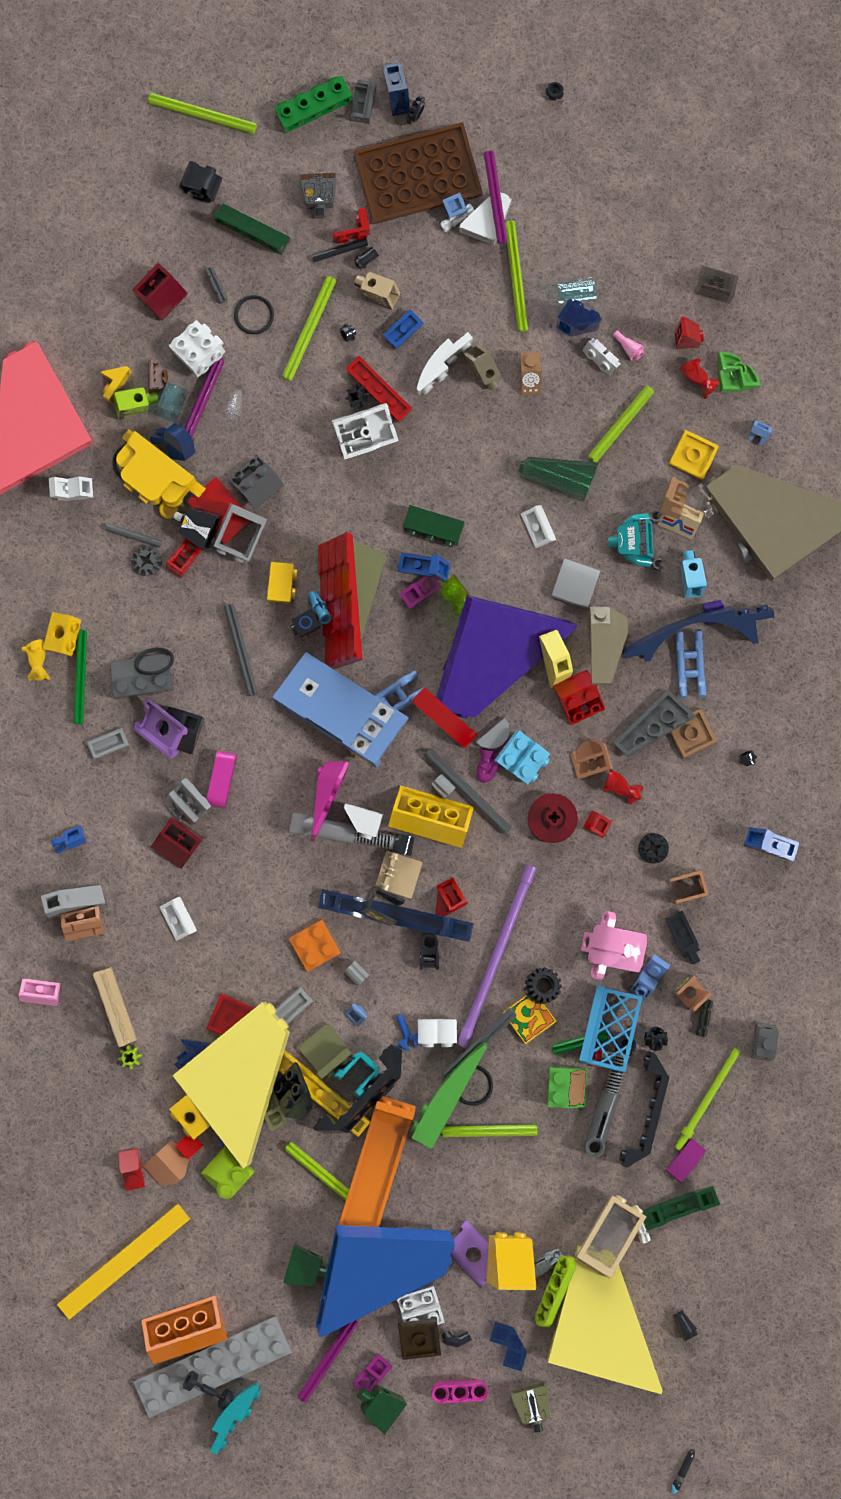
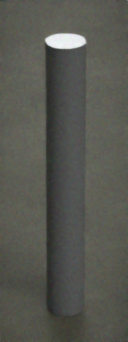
(133, 535)

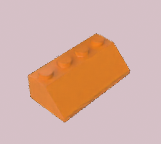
(184, 1330)

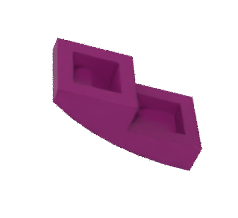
(420, 591)
(685, 1160)
(372, 1373)

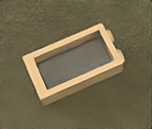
(611, 1236)

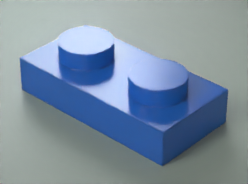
(403, 329)

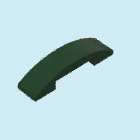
(680, 1206)

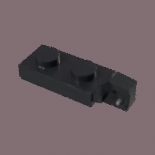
(683, 936)

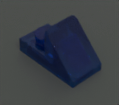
(194, 1048)

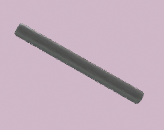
(452, 776)

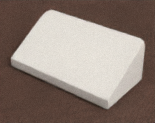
(538, 526)
(177, 918)

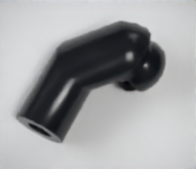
(455, 1341)

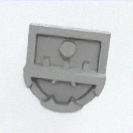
(187, 802)

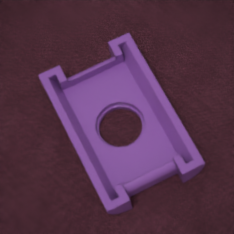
(150, 729)
(466, 1239)

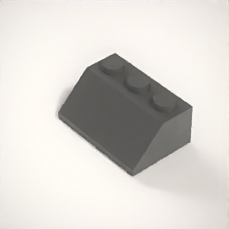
(130, 683)

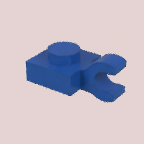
(72, 838)

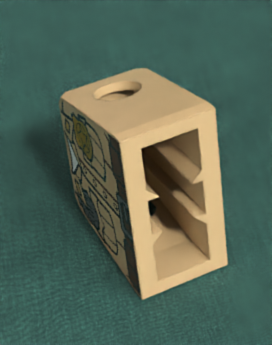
(378, 289)

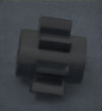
(362, 395)
(656, 1038)

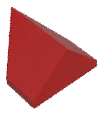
(449, 898)

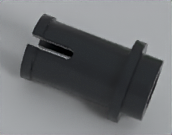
(364, 259)

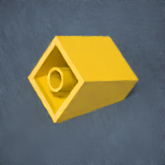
(510, 1262)

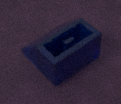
(577, 319)

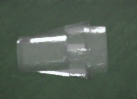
(234, 406)

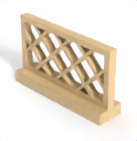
(114, 1007)

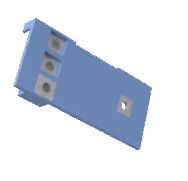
(340, 709)

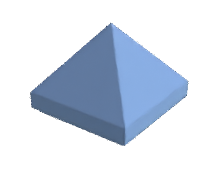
(356, 1014)

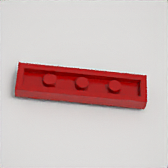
(379, 389)

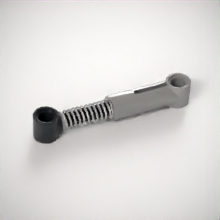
(347, 833)

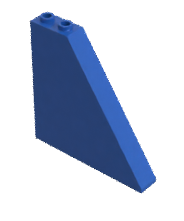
(377, 1267)

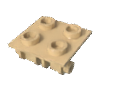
(399, 874)

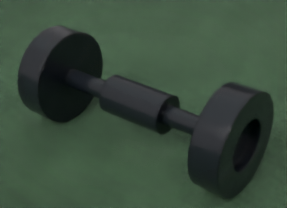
(224, 1398)

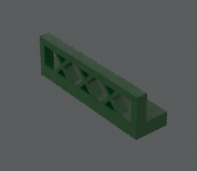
(251, 228)

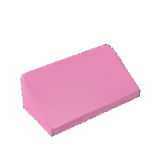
(39, 992)

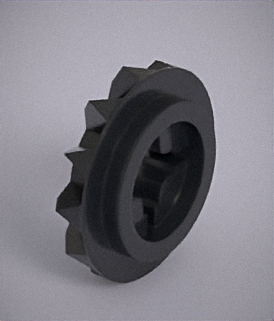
(416, 110)
(644, 845)

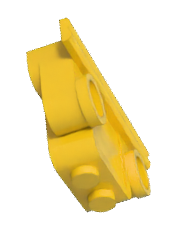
(154, 473)

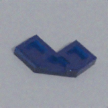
(507, 1336)

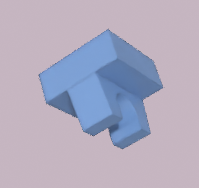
(454, 205)
(761, 430)

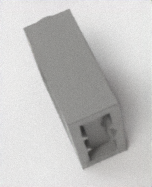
(255, 537)

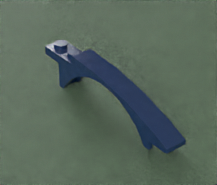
(742, 620)
(405, 917)

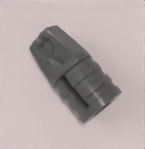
(546, 1262)

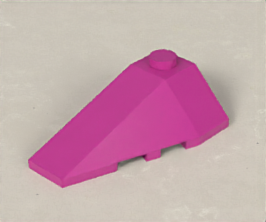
(328, 784)

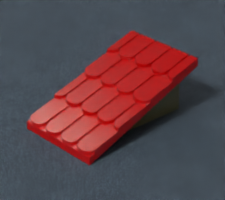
(347, 586)

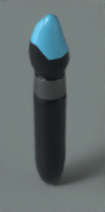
(683, 1471)

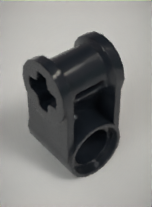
(429, 953)

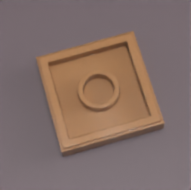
(693, 735)

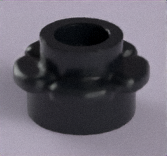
(554, 86)
(348, 332)
(747, 758)

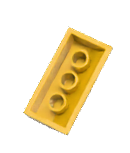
(431, 816)

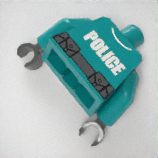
(636, 540)

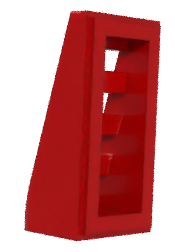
(179, 552)

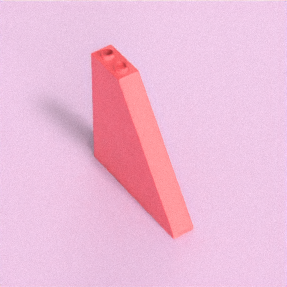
(35, 418)

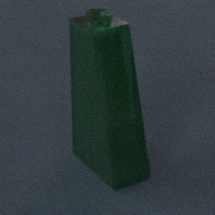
(560, 475)

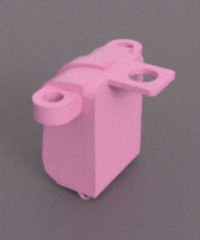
(614, 947)

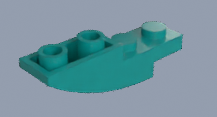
(237, 1409)

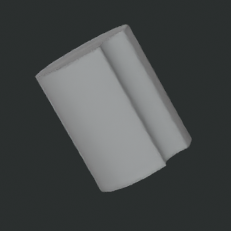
(443, 786)
(356, 973)

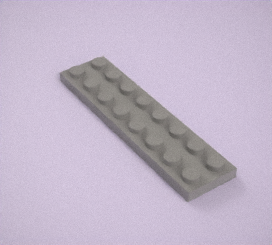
(214, 1366)

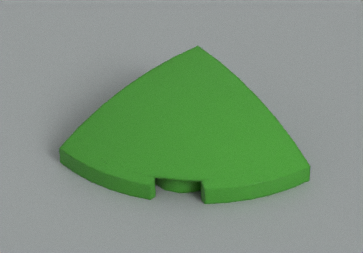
(734, 374)

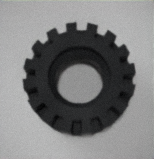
(532, 989)

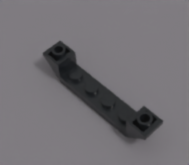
(392, 1059)
(632, 1155)

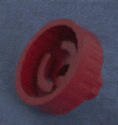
(558, 806)

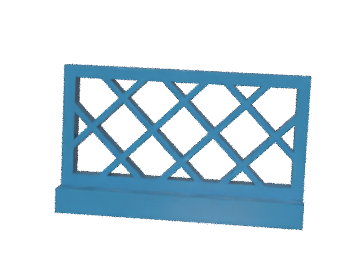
(594, 1024)

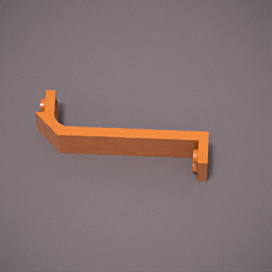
(377, 1163)

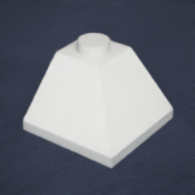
(364, 820)

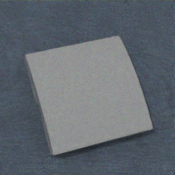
(575, 583)

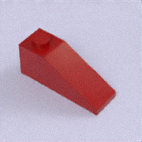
(688, 334)

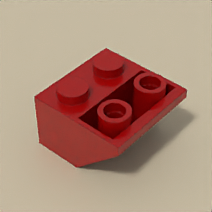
(579, 697)

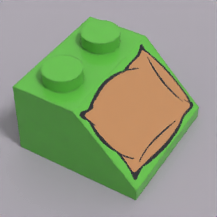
(566, 1087)

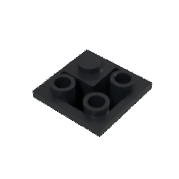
(191, 722)
(293, 1093)

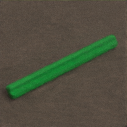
(80, 675)

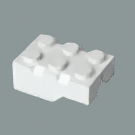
(365, 431)

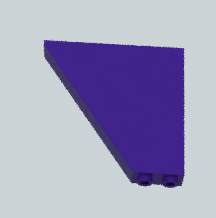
(491, 652)

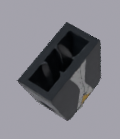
(198, 525)

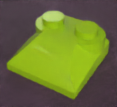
(226, 1174)

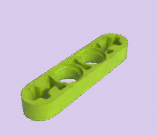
(546, 1312)

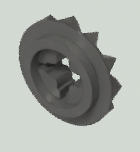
(148, 569)

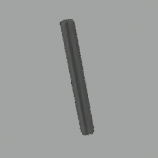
(240, 650)
(486, 1037)

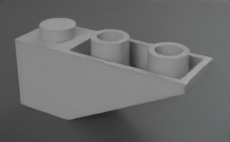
(72, 900)

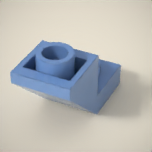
(649, 977)

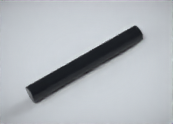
(340, 250)

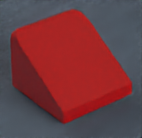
(597, 824)
(188, 1146)

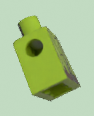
(126, 403)

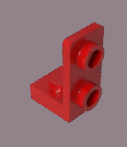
(358, 233)

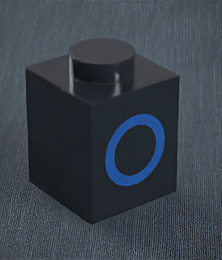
(305, 623)

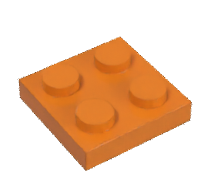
(315, 945)

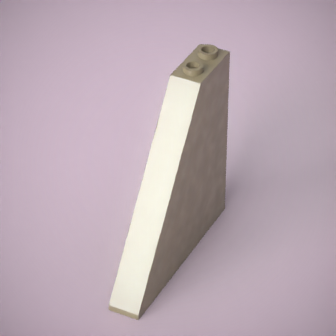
(774, 518)

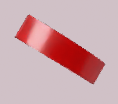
(444, 717)

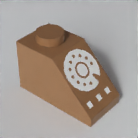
(530, 373)

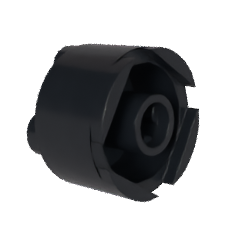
(200, 182)

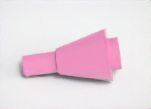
(633, 349)

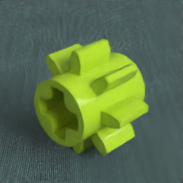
(135, 1057)

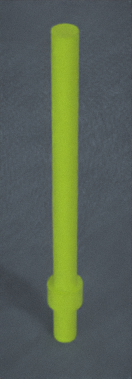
(687, 1132)

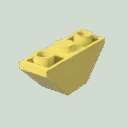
(556, 658)

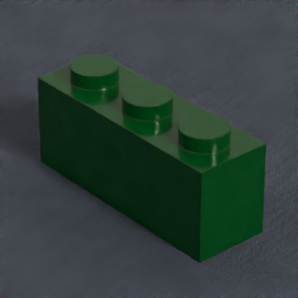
(433, 526)

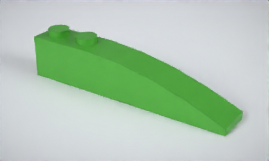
(445, 1099)

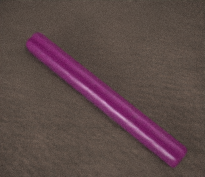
(495, 196)
(203, 396)
(326, 1361)

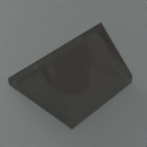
(716, 284)

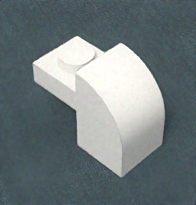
(70, 489)

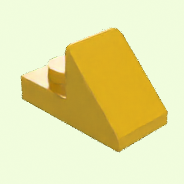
(118, 378)

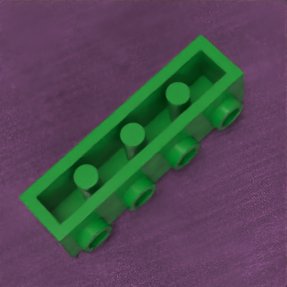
(313, 104)

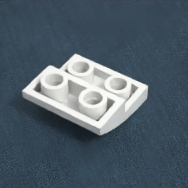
(421, 1305)

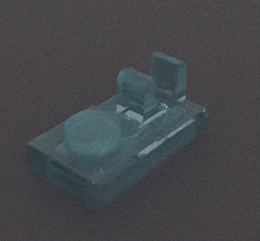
(577, 290)

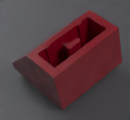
(159, 291)
(176, 842)

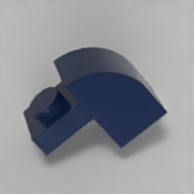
(178, 441)

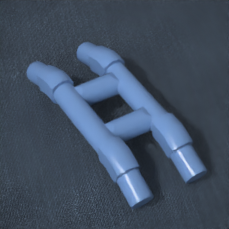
(681, 655)
(396, 687)

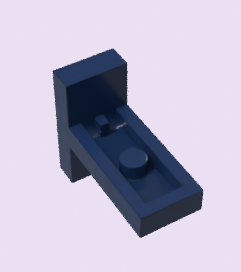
(396, 88)

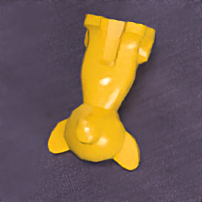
(36, 658)

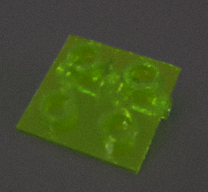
(455, 592)

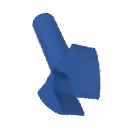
(406, 1033)

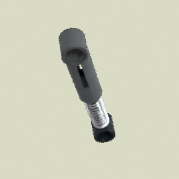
(607, 1104)

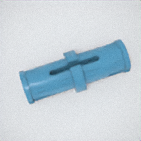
(319, 607)

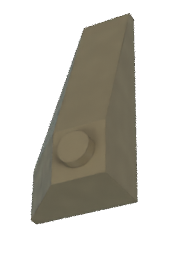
(607, 638)

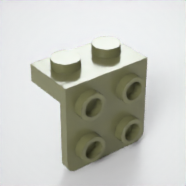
(326, 1051)

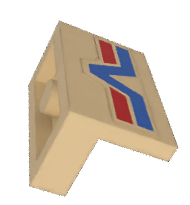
(685, 525)

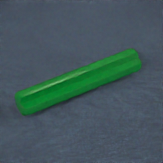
(575, 1043)

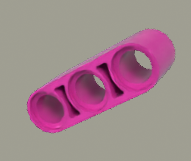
(220, 779)
(451, 1397)

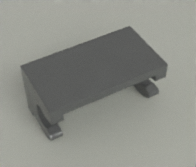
(363, 101)

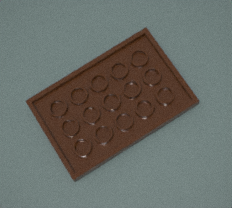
(417, 172)

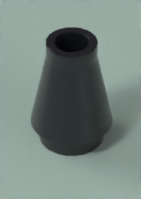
(684, 1325)

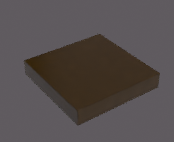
(419, 1339)

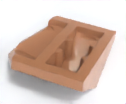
(591, 758)
(167, 1165)

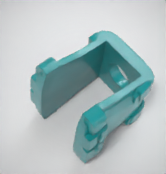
(368, 1062)

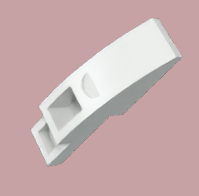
(436, 366)

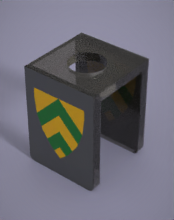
(367, 910)

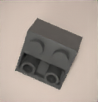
(256, 481)

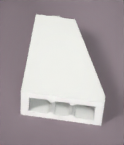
(481, 222)

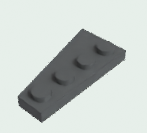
(659, 720)

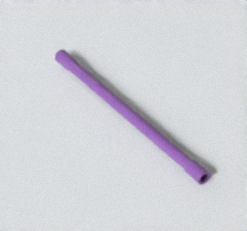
(525, 882)

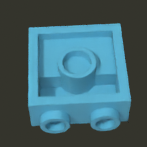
(523, 757)

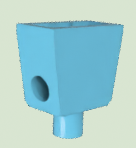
(692, 576)

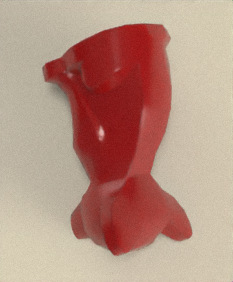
(694, 373)
(618, 784)

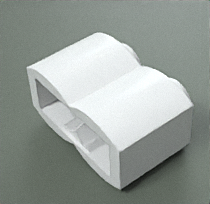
(437, 1031)

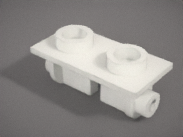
(594, 351)

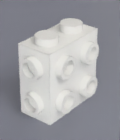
(197, 348)

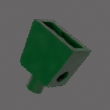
(304, 1267)
(381, 1406)

